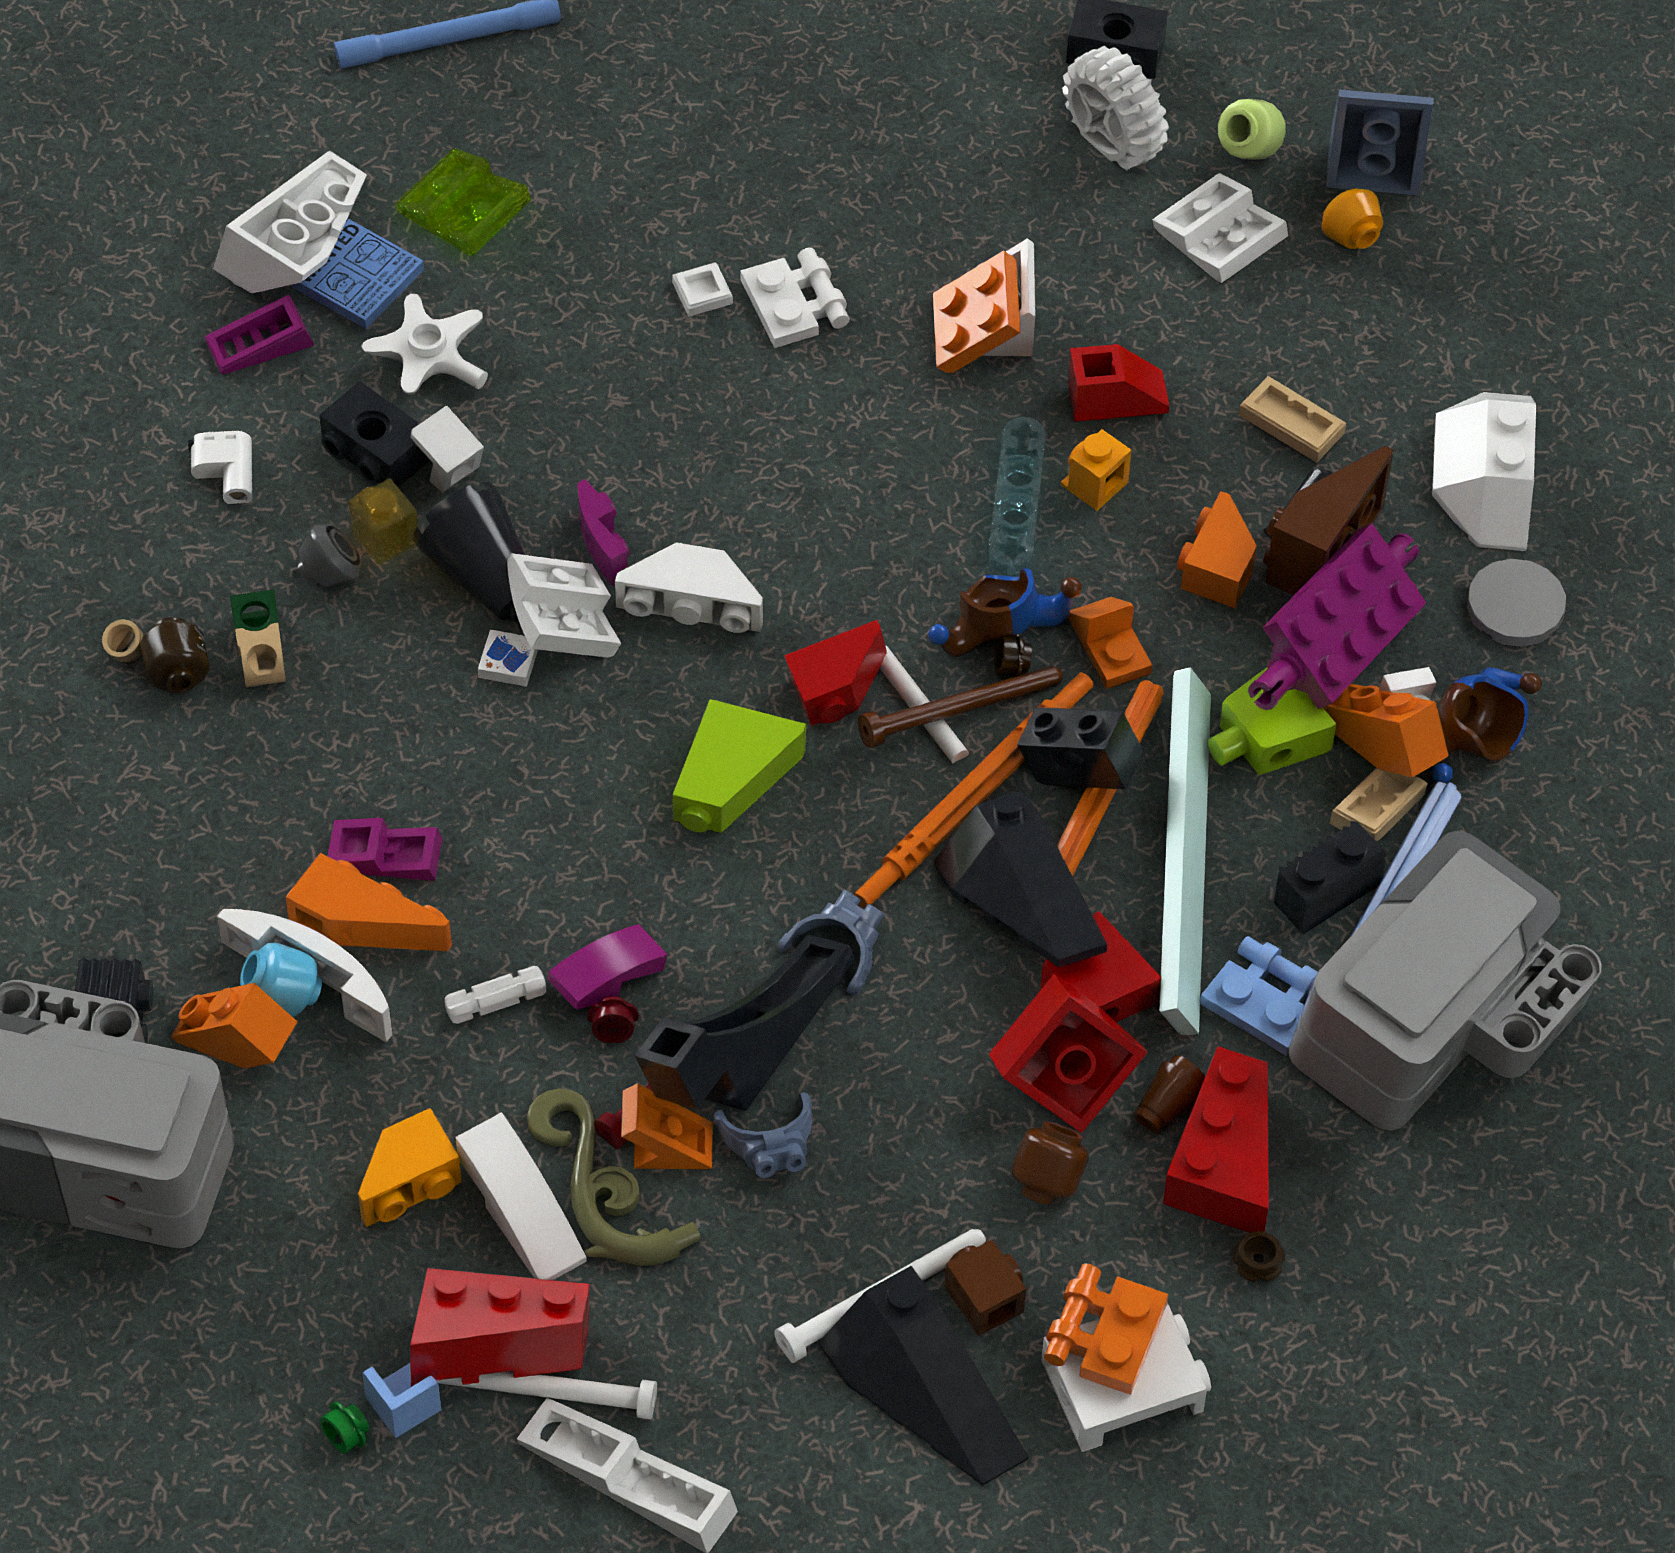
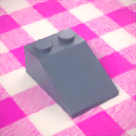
(1378, 142)

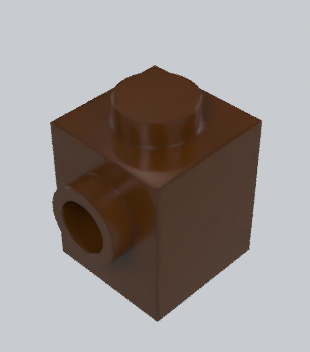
(985, 1286)

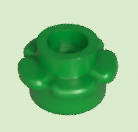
(346, 1422)

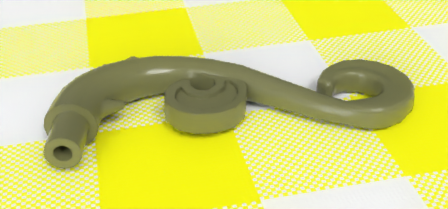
(586, 1186)

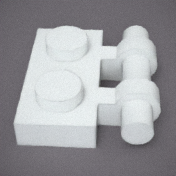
(781, 304)

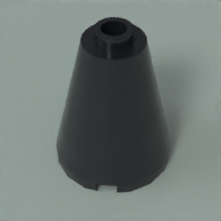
(471, 542)

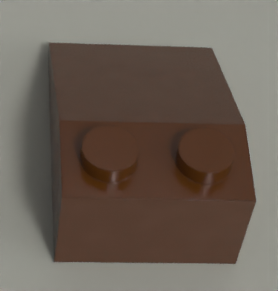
(1324, 519)

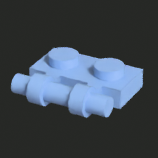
(1253, 1003)

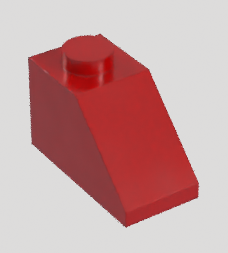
(837, 672)

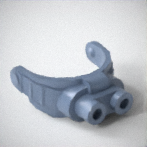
(849, 916)
(770, 1149)

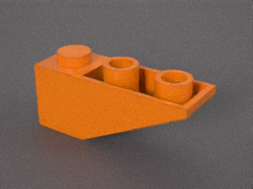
(1389, 728)
(361, 912)

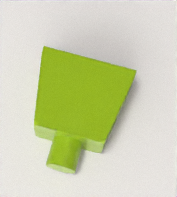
(1271, 737)

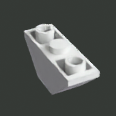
(692, 588)

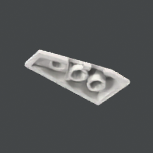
(291, 228)

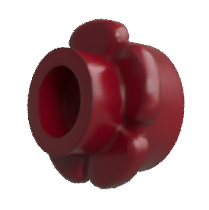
(613, 1014)

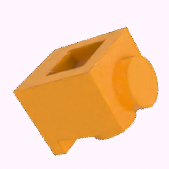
(1091, 463)

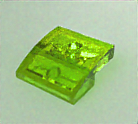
(463, 201)

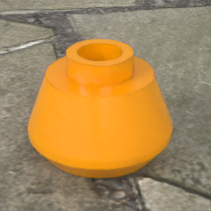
(1353, 219)

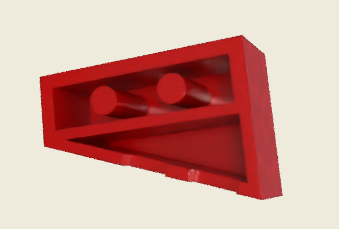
(1224, 1147)
(497, 1324)

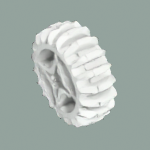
(1115, 106)

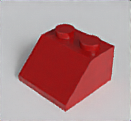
(1067, 1053)

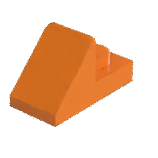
(1110, 640)
(665, 1132)

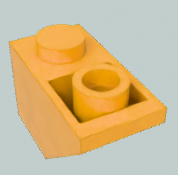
(407, 1167)

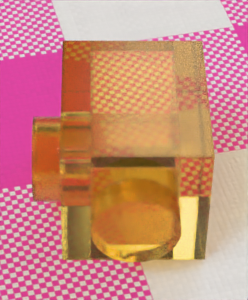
(383, 521)

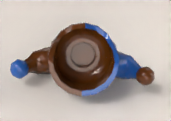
(1003, 607)
(1484, 715)

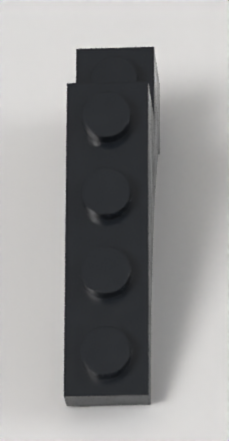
(739, 1048)

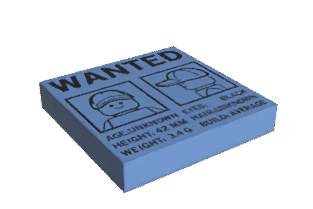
(361, 275)

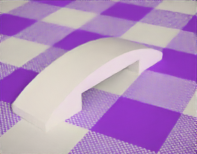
(360, 994)

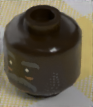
(174, 655)

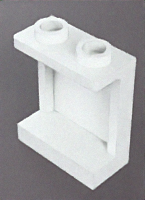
(1165, 1383)

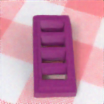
(267, 317)

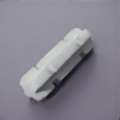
(495, 994)

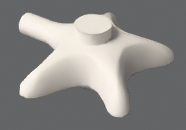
(429, 346)

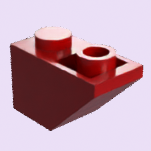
(1114, 384)

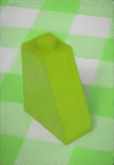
(733, 764)

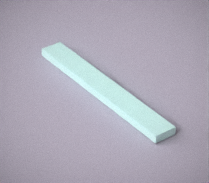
(1185, 853)

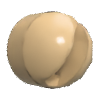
(118, 636)

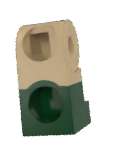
(258, 638)

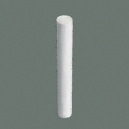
(913, 697)

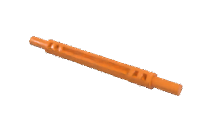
(960, 801)

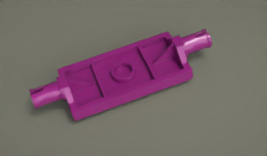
(1340, 619)

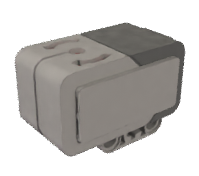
(1441, 981)
(104, 1123)

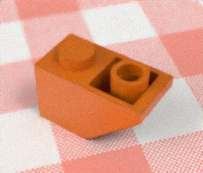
(1221, 555)
(235, 1026)

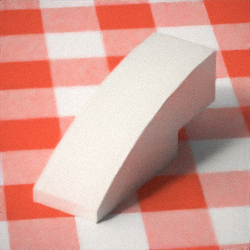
(519, 1198)

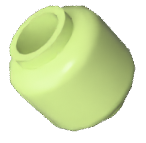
(1251, 129)

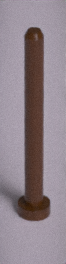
(875, 728)

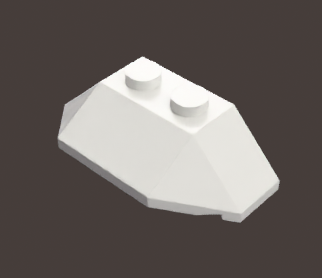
(1487, 467)

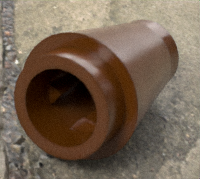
(1169, 1093)

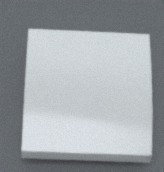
(1220, 227)
(561, 605)

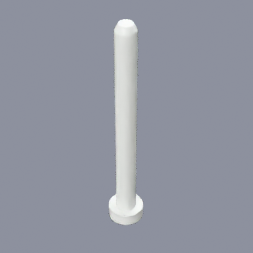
(795, 1340)
(638, 1398)

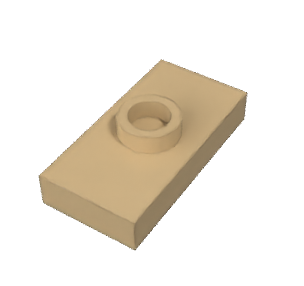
(1292, 419)
(1379, 802)

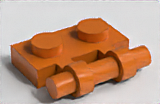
(1123, 1333)

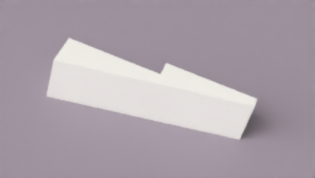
(618, 1468)

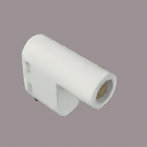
(225, 456)

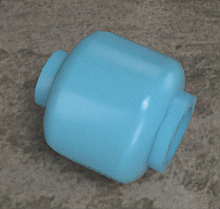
(284, 975)

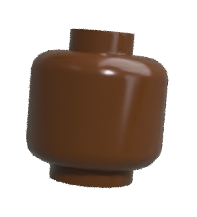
(1050, 1163)

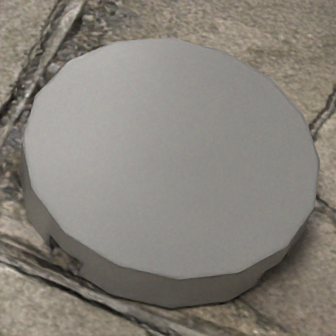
(1516, 602)

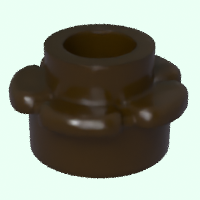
(1012, 656)
(1263, 1245)

